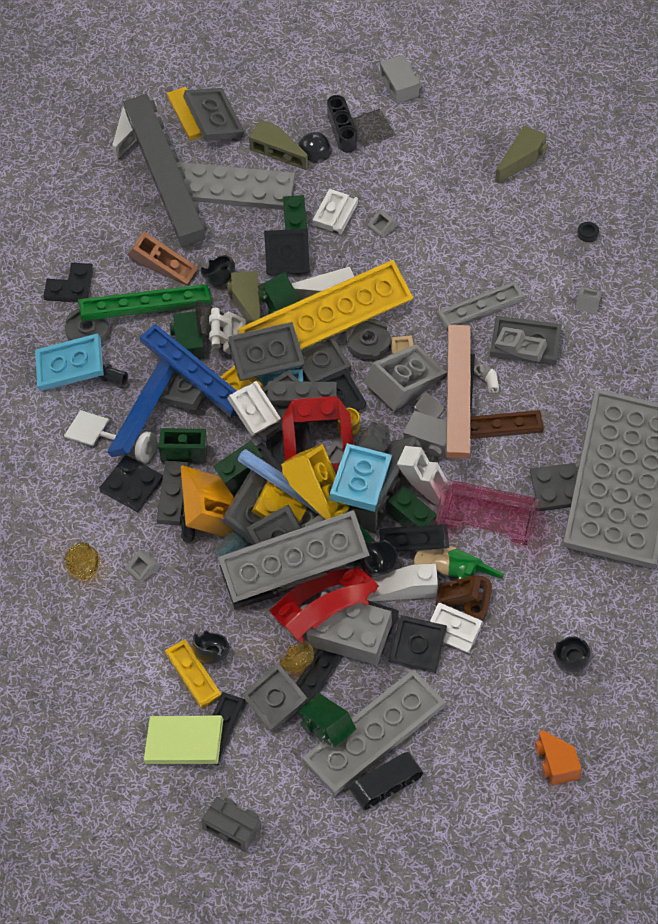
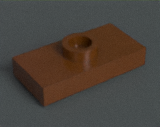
(458, 591)

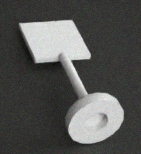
(89, 427)

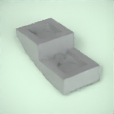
(518, 344)

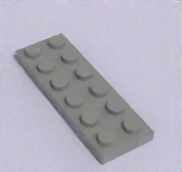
(238, 185)
(293, 556)
(377, 732)

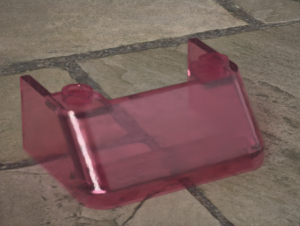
(488, 509)

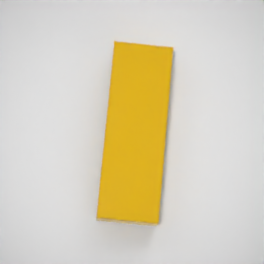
(183, 113)
(193, 674)

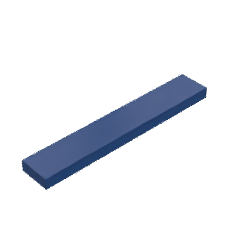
(189, 367)
(141, 410)

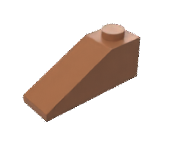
(161, 259)

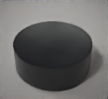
(588, 231)

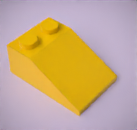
(312, 478)

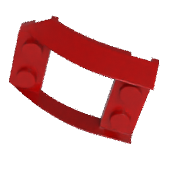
(313, 411)
(355, 590)

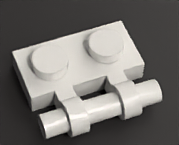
(230, 325)

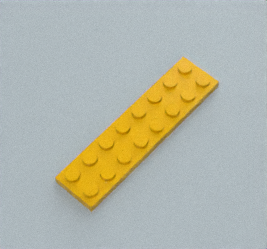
(340, 305)

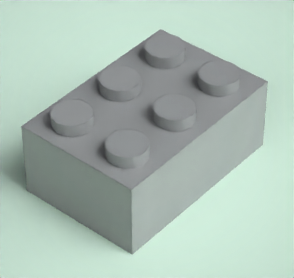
(354, 632)

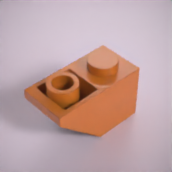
(559, 759)

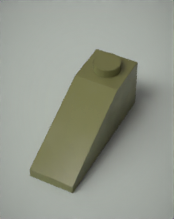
(275, 143)
(522, 153)
(245, 294)

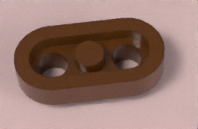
(482, 601)

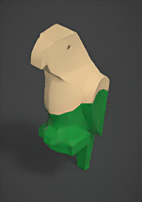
(454, 563)

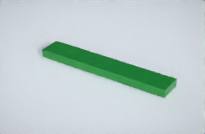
(143, 302)

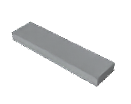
(481, 305)

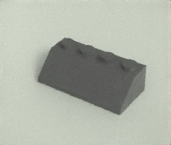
(393, 483)

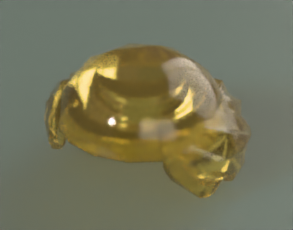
(82, 561)
(297, 657)

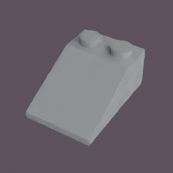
(403, 376)

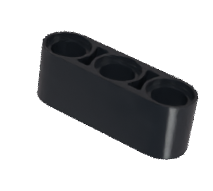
(342, 123)
(386, 779)

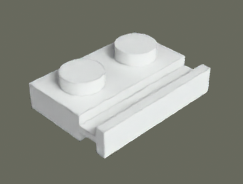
(335, 211)
(254, 408)
(461, 628)

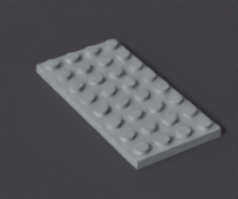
(617, 482)

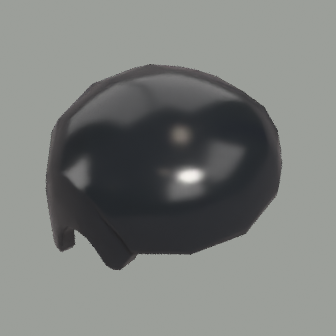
(315, 146)
(219, 270)
(382, 558)
(210, 647)
(576, 651)

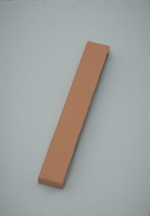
(458, 392)

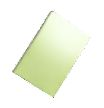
(183, 740)

